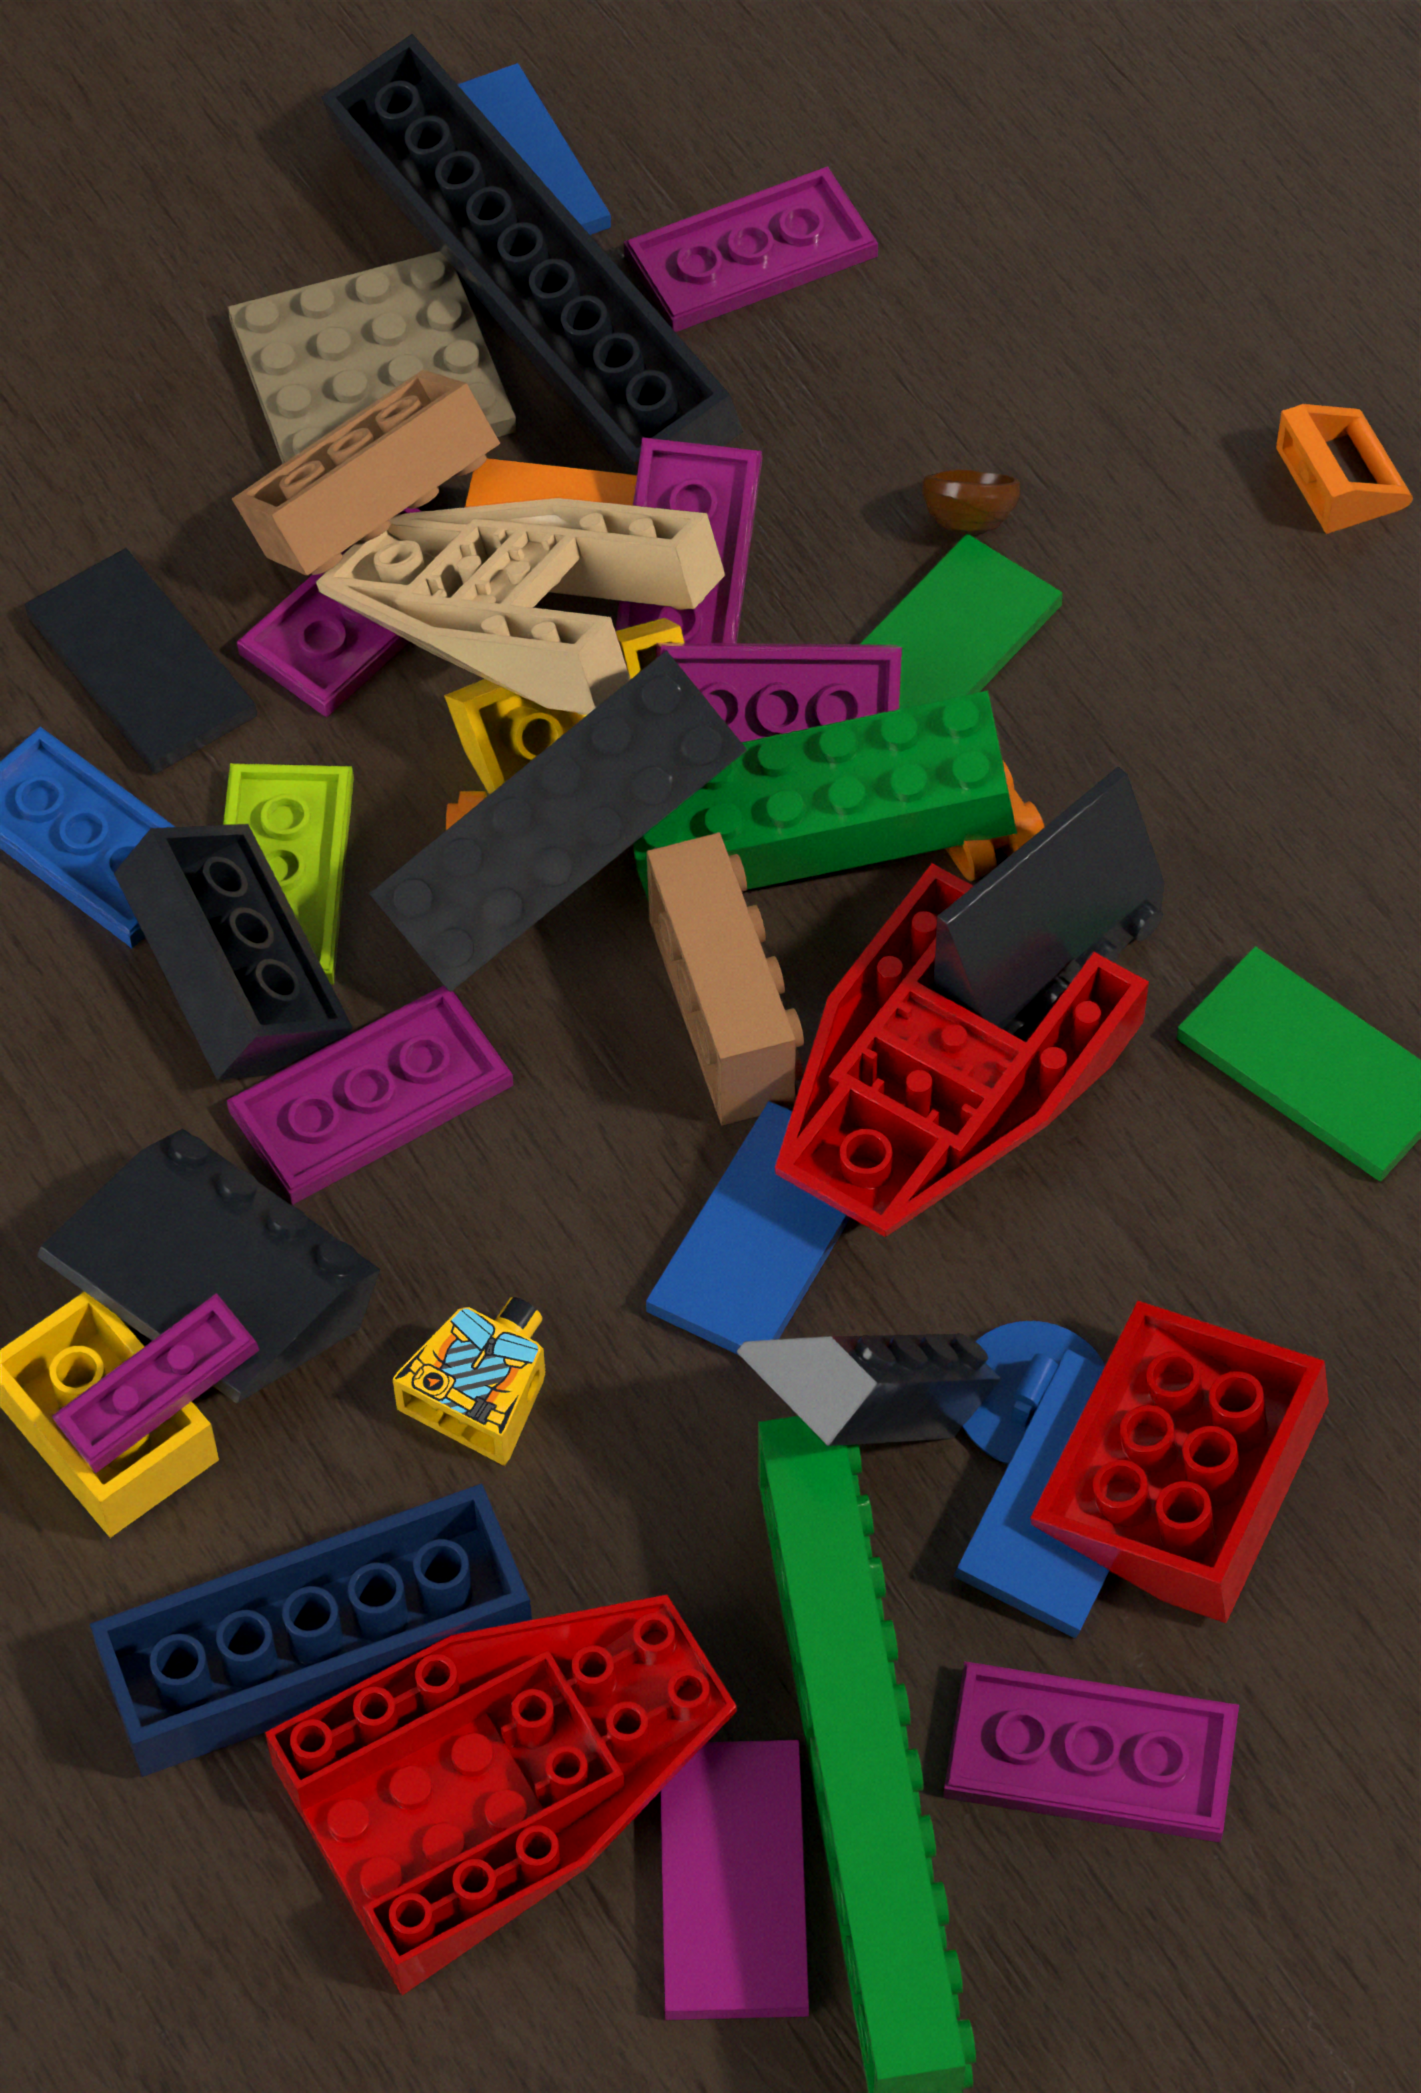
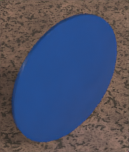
(1025, 1360)

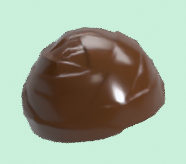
(970, 499)

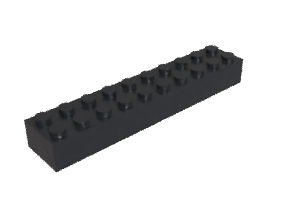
(527, 258)

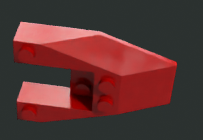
(924, 1094)

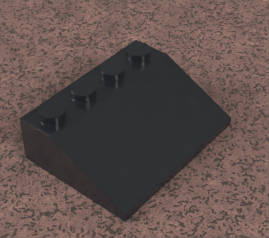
(1046, 908)
(197, 1226)

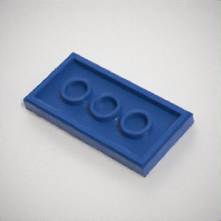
(527, 126)
(72, 828)
(748, 1248)
(1008, 1553)

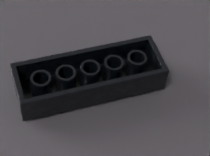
(558, 821)

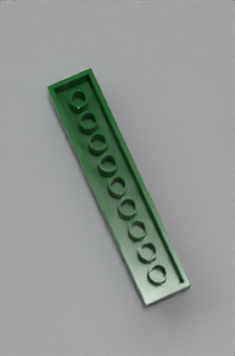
(862, 1765)

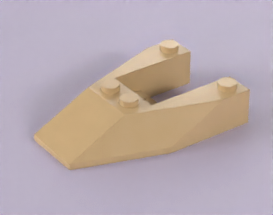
(472, 575)

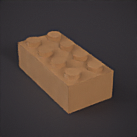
(367, 472)
(723, 977)

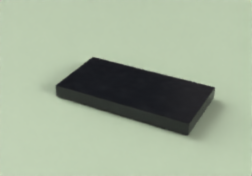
(141, 660)

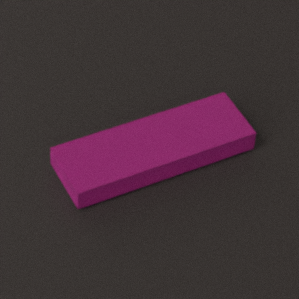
(155, 1383)

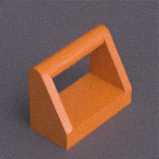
(1321, 479)

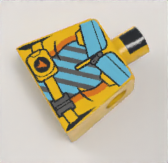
(476, 1378)

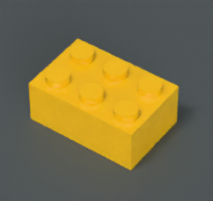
(59, 1363)

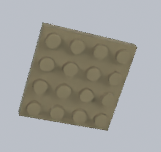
(356, 337)

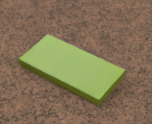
(303, 831)

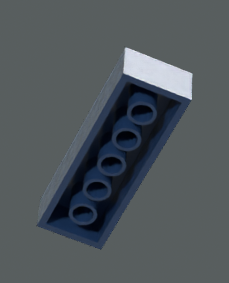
(304, 1627)

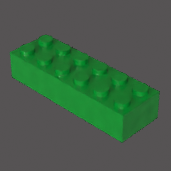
(851, 793)

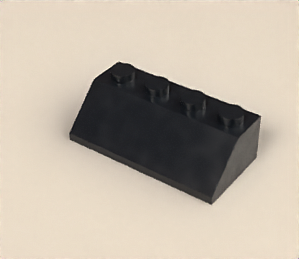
(231, 948)
(876, 1384)

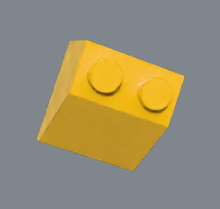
(503, 729)

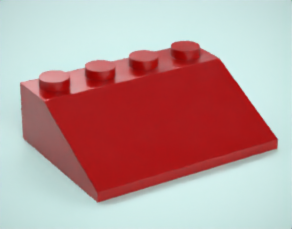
(1184, 1457)

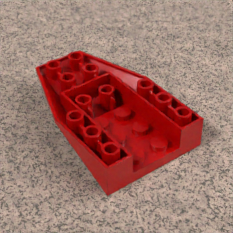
(494, 1769)

